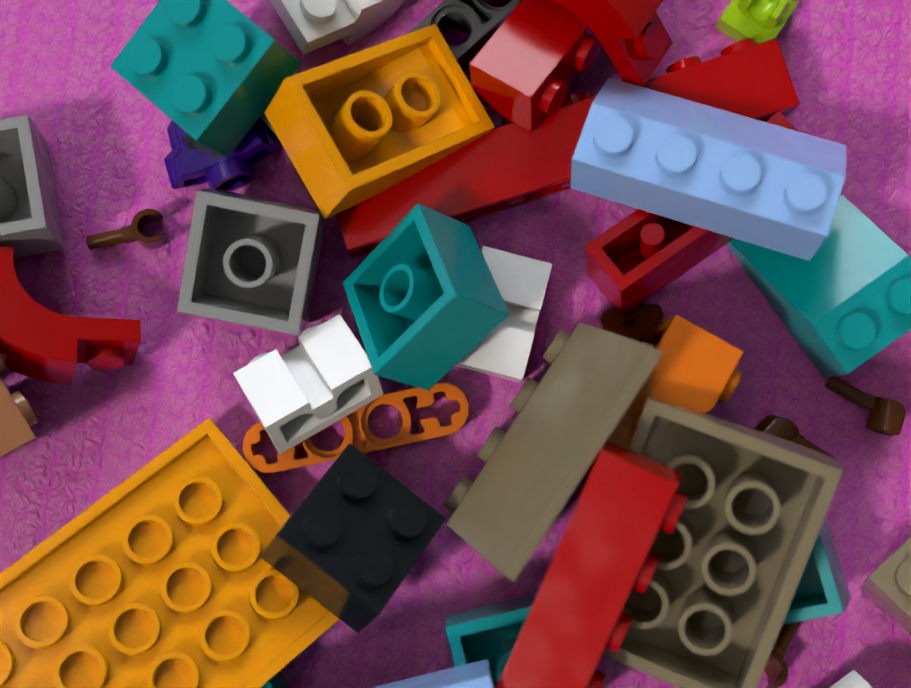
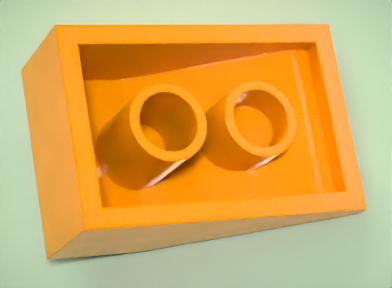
(376, 118)

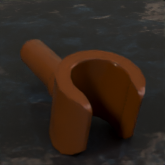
(130, 233)
(885, 414)
(787, 430)
(776, 667)

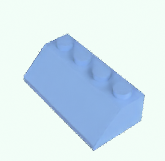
(710, 168)

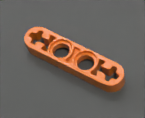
(359, 432)

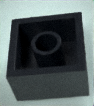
(354, 539)

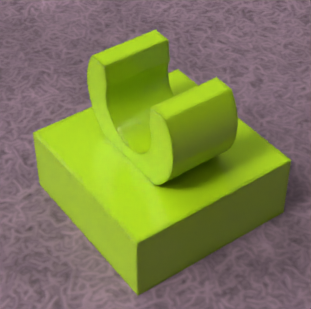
(755, 19)

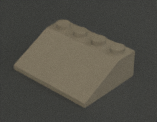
(548, 443)
(732, 553)

